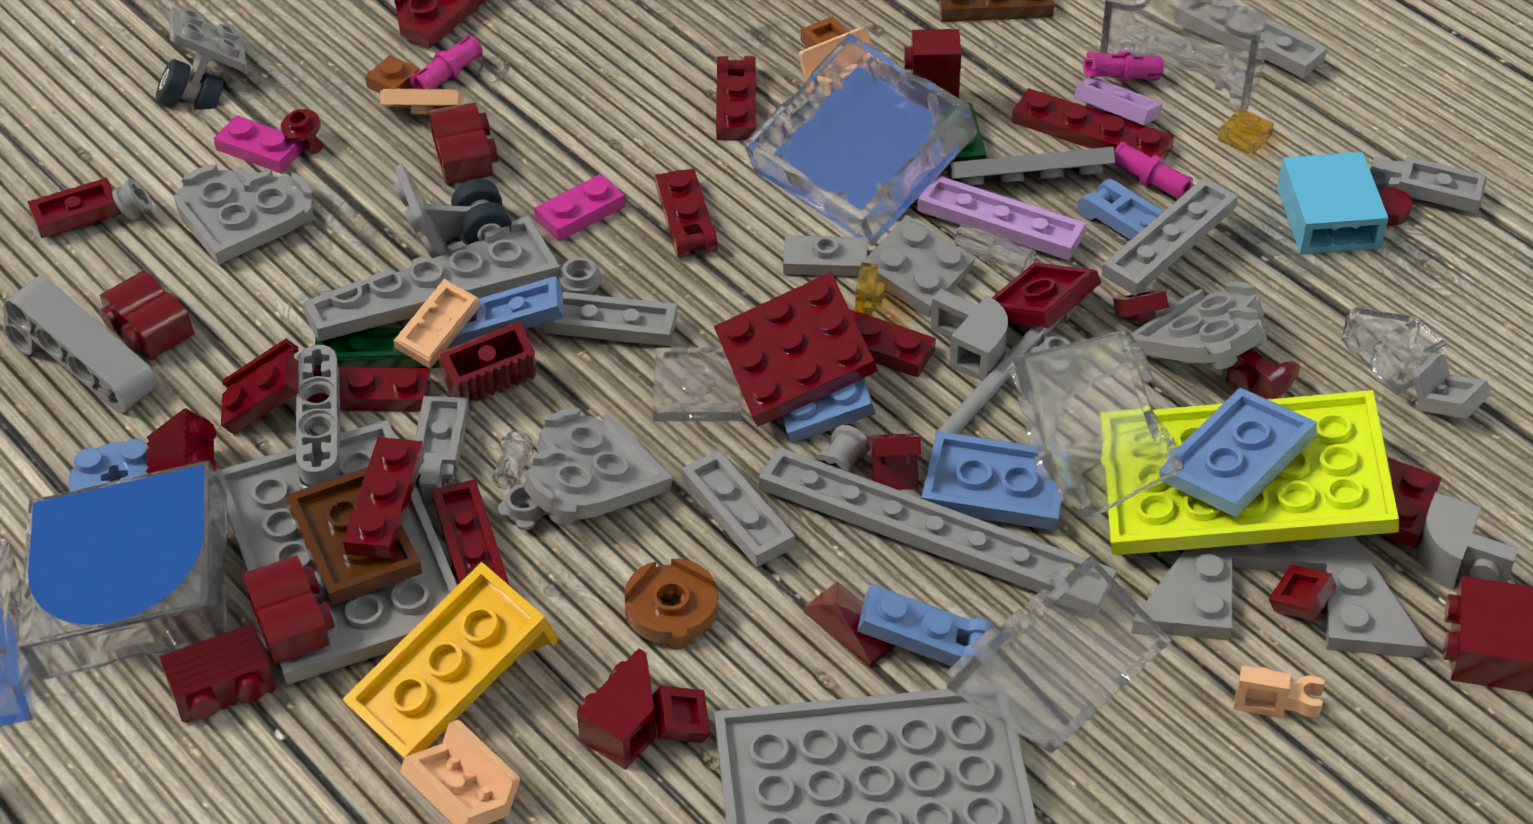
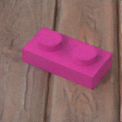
(257, 144)
(579, 207)

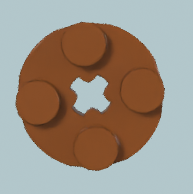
(677, 623)

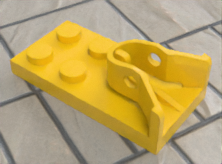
(448, 661)

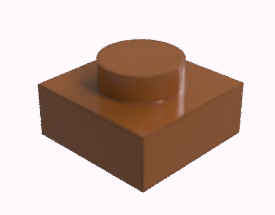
(821, 31)
(390, 74)

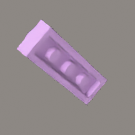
(1003, 215)

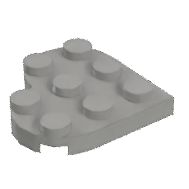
(241, 210)
(1206, 327)
(590, 468)

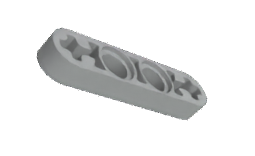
(315, 414)

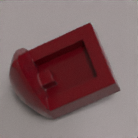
(1261, 376)

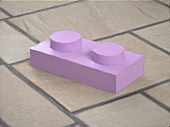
(1117, 100)

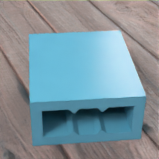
(1332, 203)

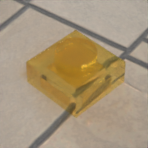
(1245, 131)
(869, 290)

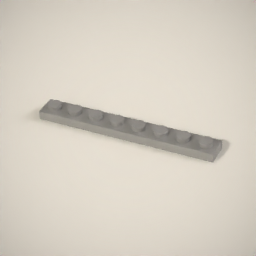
(916, 521)

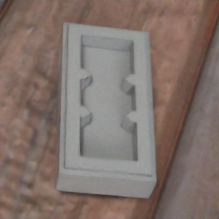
(823, 255)

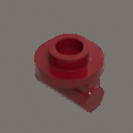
(302, 127)

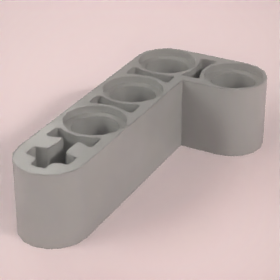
(50, 319)

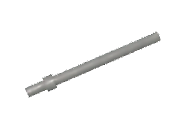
(996, 378)

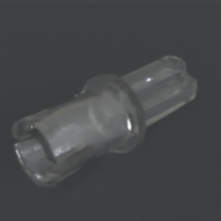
(994, 248)

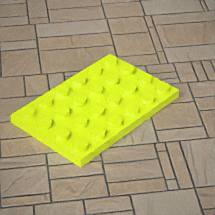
(1327, 491)

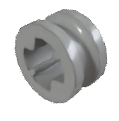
(132, 199)

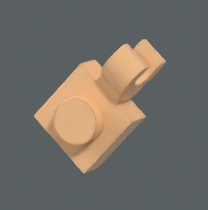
(1271, 693)

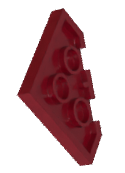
(431, 19)

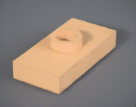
(421, 99)
(437, 323)

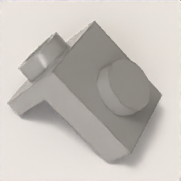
(1447, 393)

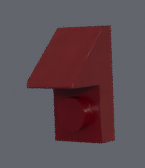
(895, 459)

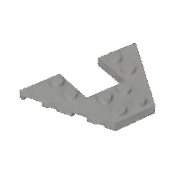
(1358, 615)

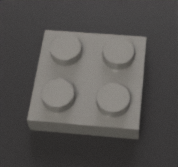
(918, 264)

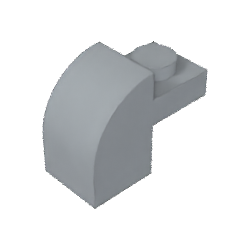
(975, 332)
(1453, 550)

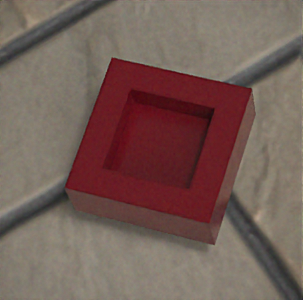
(1142, 306)
(1302, 592)
(681, 714)

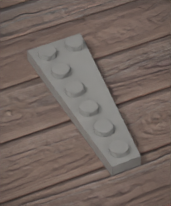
(481, 268)

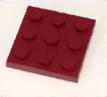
(795, 349)

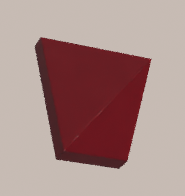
(839, 614)

